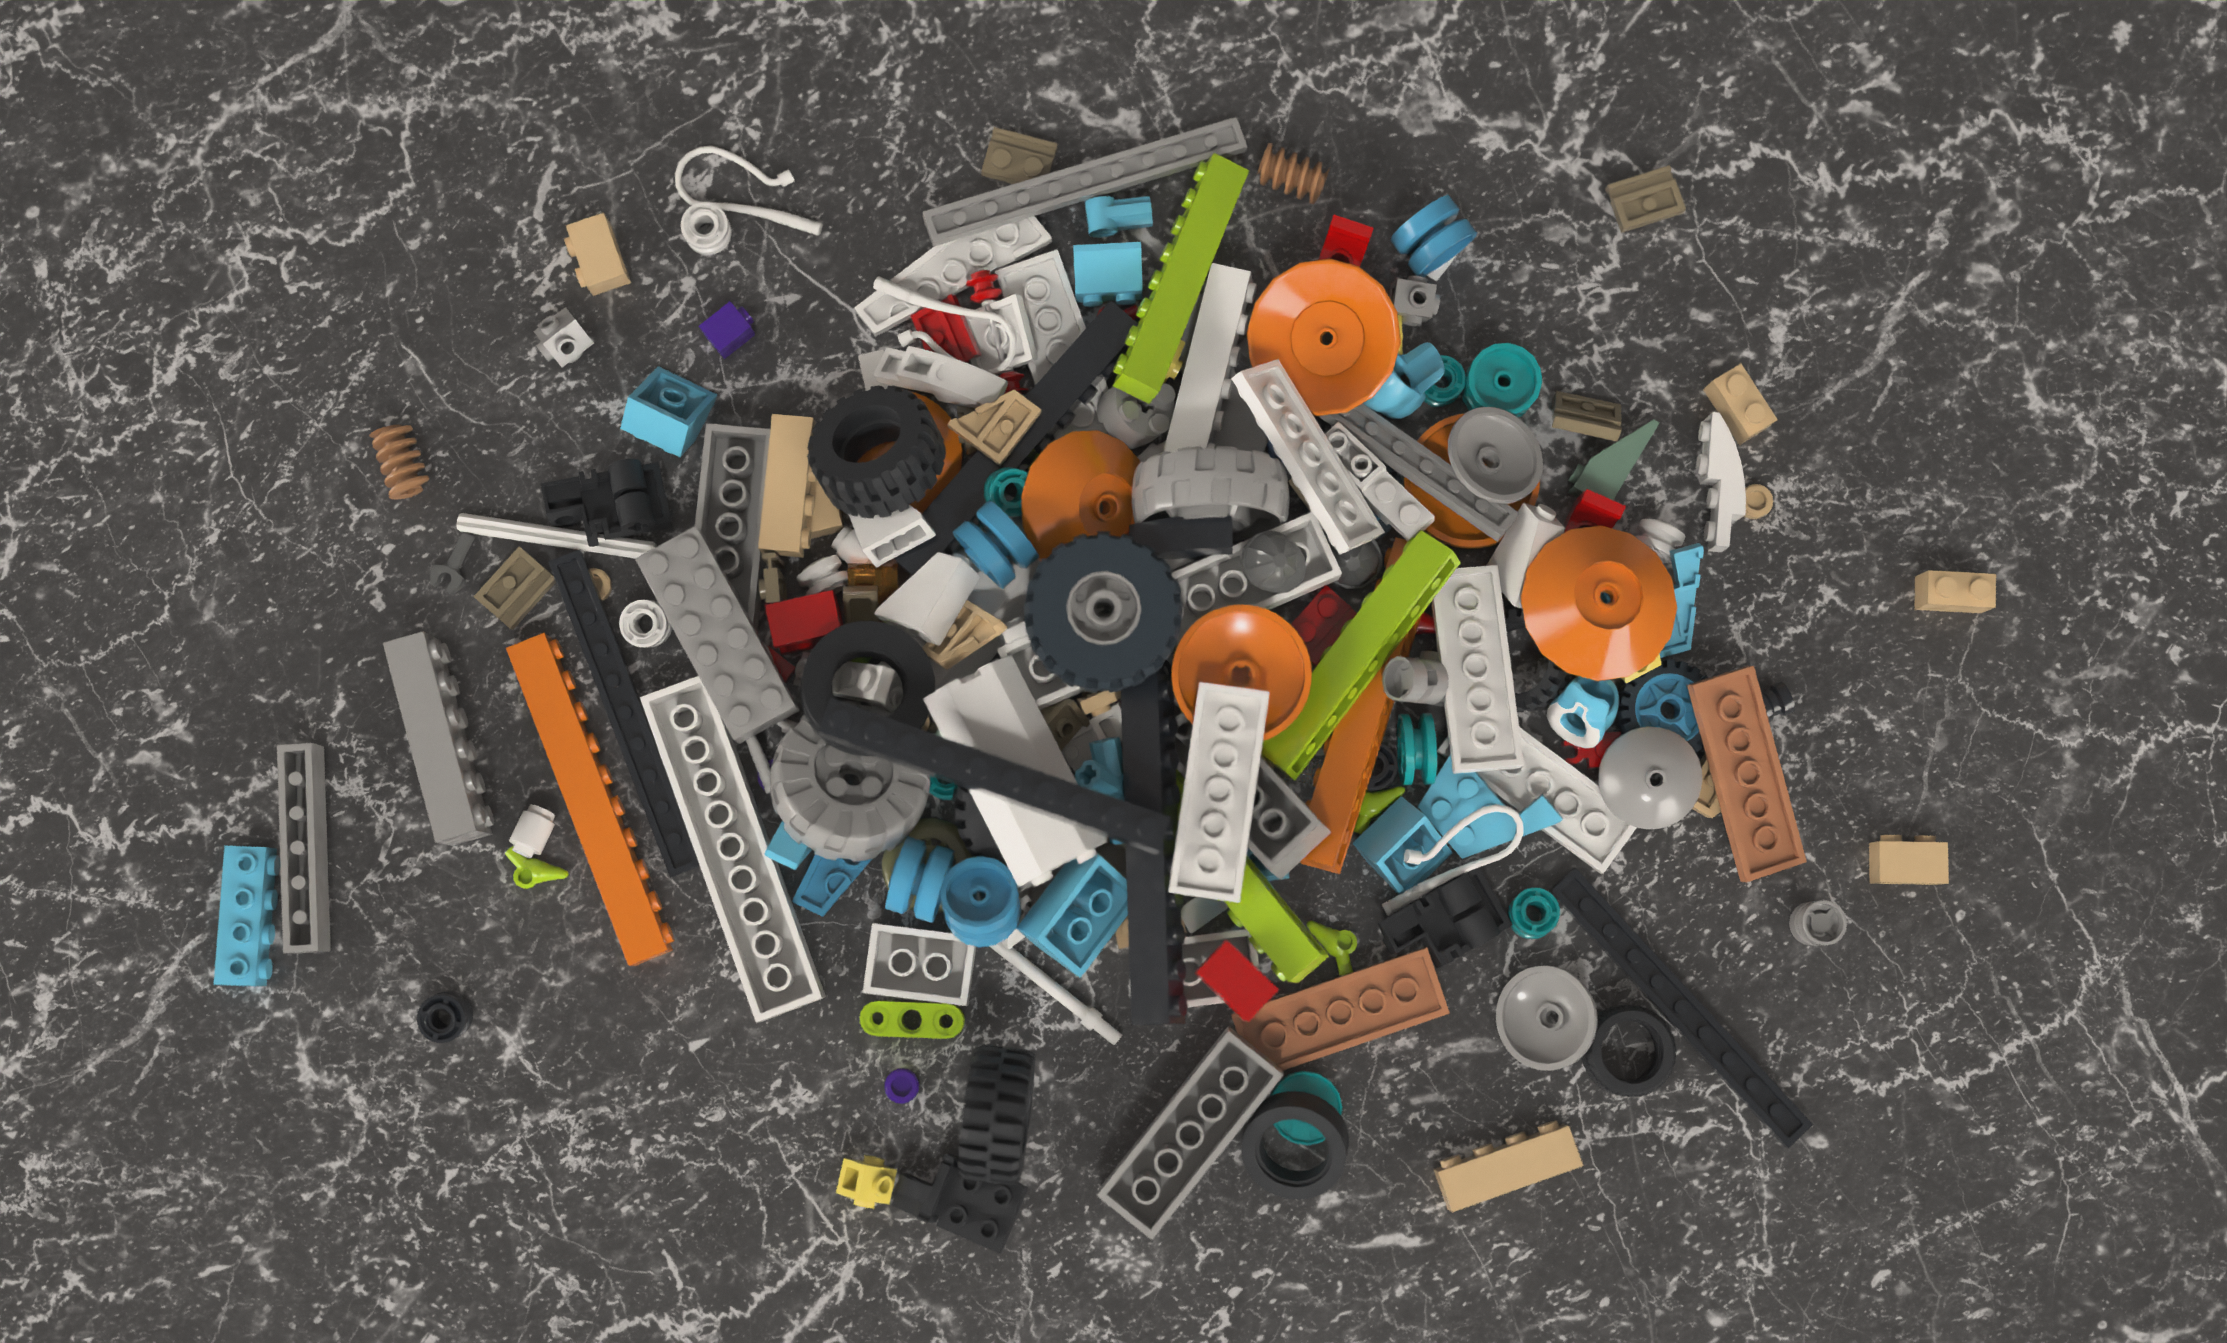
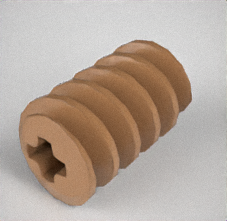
(1292, 174)
(398, 461)

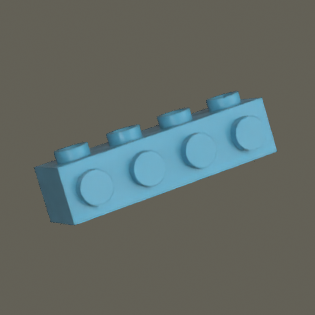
(246, 916)

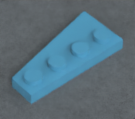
(826, 883)

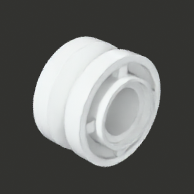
(706, 213)
(1660, 537)
(823, 576)
(631, 629)

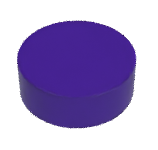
(902, 1085)

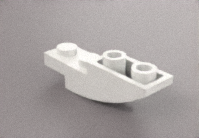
(940, 375)
(1721, 468)
(1380, 490)
(856, 681)

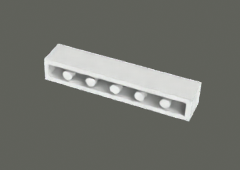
(1210, 358)

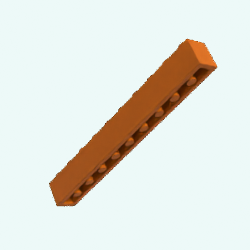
(1352, 756)
(590, 799)

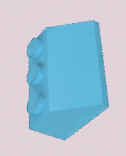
(1078, 913)

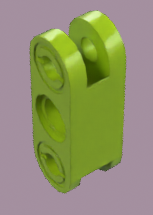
(893, 1022)

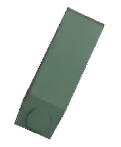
(1610, 468)

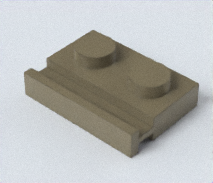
(1017, 157)
(1645, 199)
(1586, 416)
(773, 586)
(515, 588)

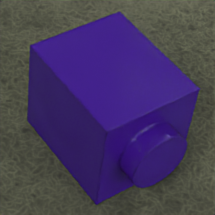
(728, 329)

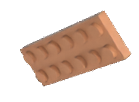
(1746, 773)
(1346, 1010)

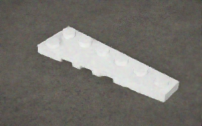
(950, 266)

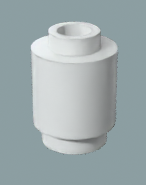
(848, 547)
(532, 831)

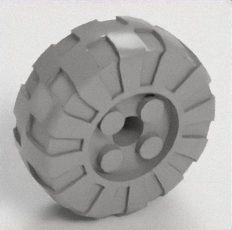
(1213, 484)
(843, 800)

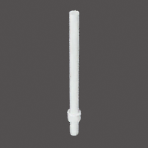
(1089, 1017)

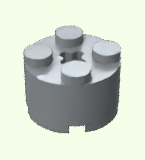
(1133, 419)

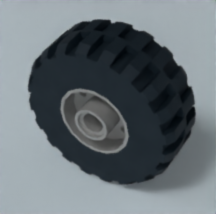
(1112, 575)

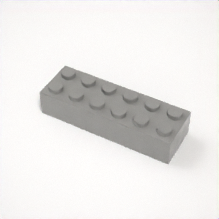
(732, 506)
(717, 634)
(438, 739)
(1281, 823)
(1190, 1132)

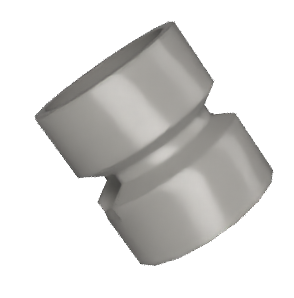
(1415, 680)
(1818, 923)

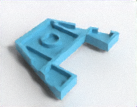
(1685, 568)
(1461, 794)

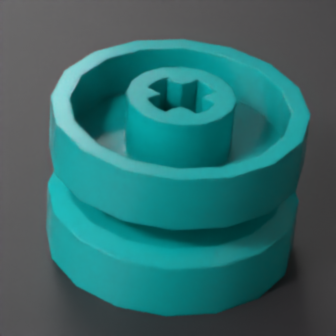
(1510, 366)

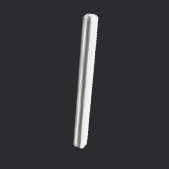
(550, 536)

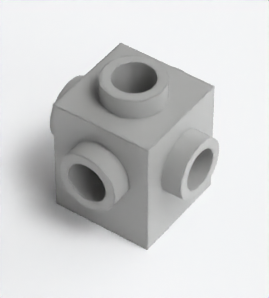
(1416, 287)
(562, 338)

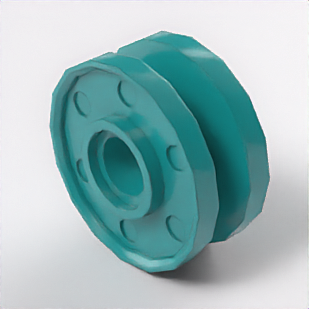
(1416, 749)
(1313, 1083)

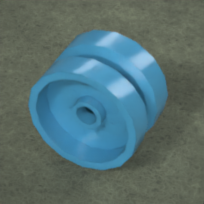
(1433, 236)
(999, 541)
(914, 877)
(980, 901)

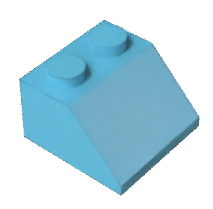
(1108, 273)
(667, 411)
(1390, 835)

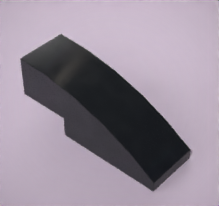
(1185, 537)

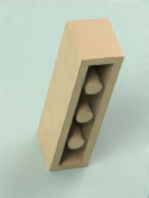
(787, 488)
(1508, 1166)

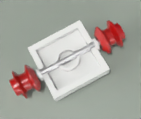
(993, 337)

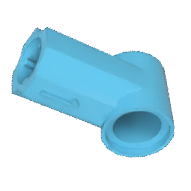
(1109, 215)

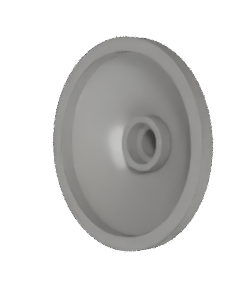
(1504, 446)
(1627, 773)
(1526, 1023)

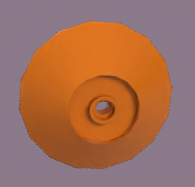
(1322, 299)
(1071, 482)
(1573, 622)

